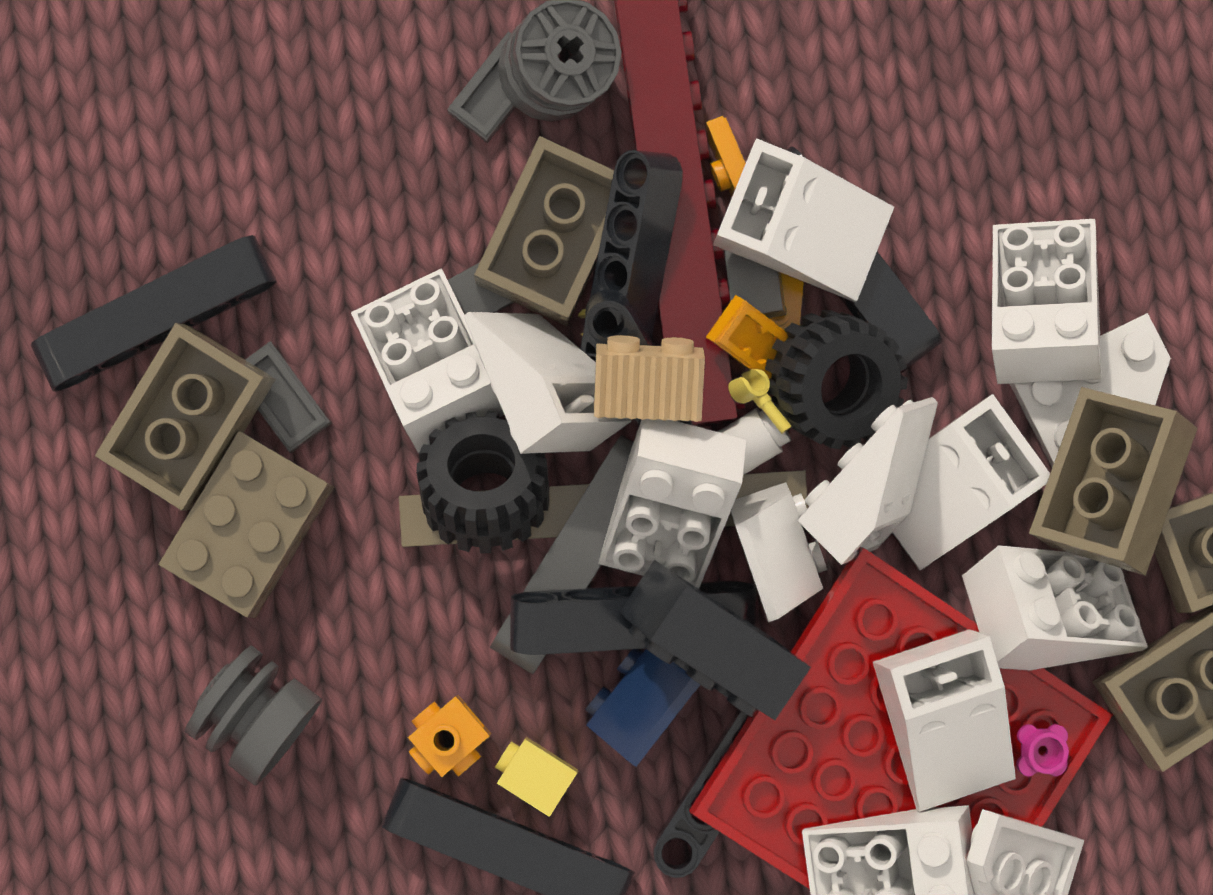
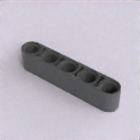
(577, 549)

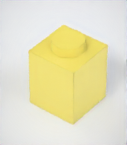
(535, 775)

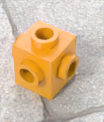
(467, 734)

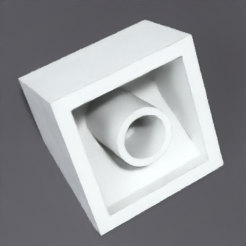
(777, 548)

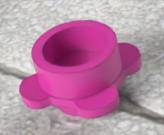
(1056, 755)

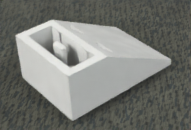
(803, 221)
(1045, 302)
(426, 356)
(540, 383)
(968, 480)
(874, 484)
(674, 499)
(1051, 608)
(948, 717)
(892, 854)

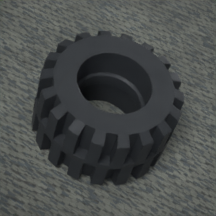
(806, 357)
(486, 516)

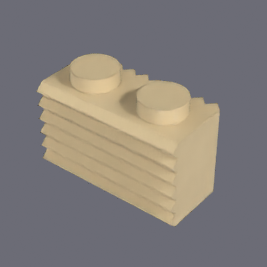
(649, 380)

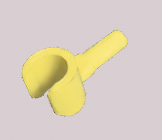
(755, 387)

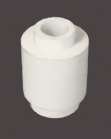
(761, 437)

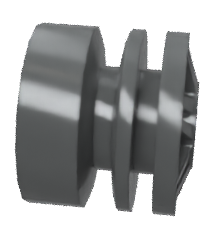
(535, 75)
(252, 714)

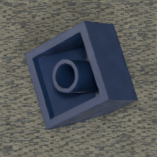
(640, 704)

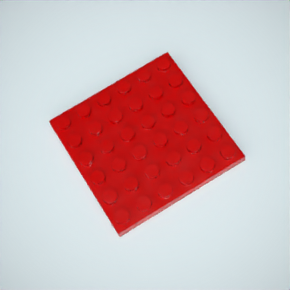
(834, 744)

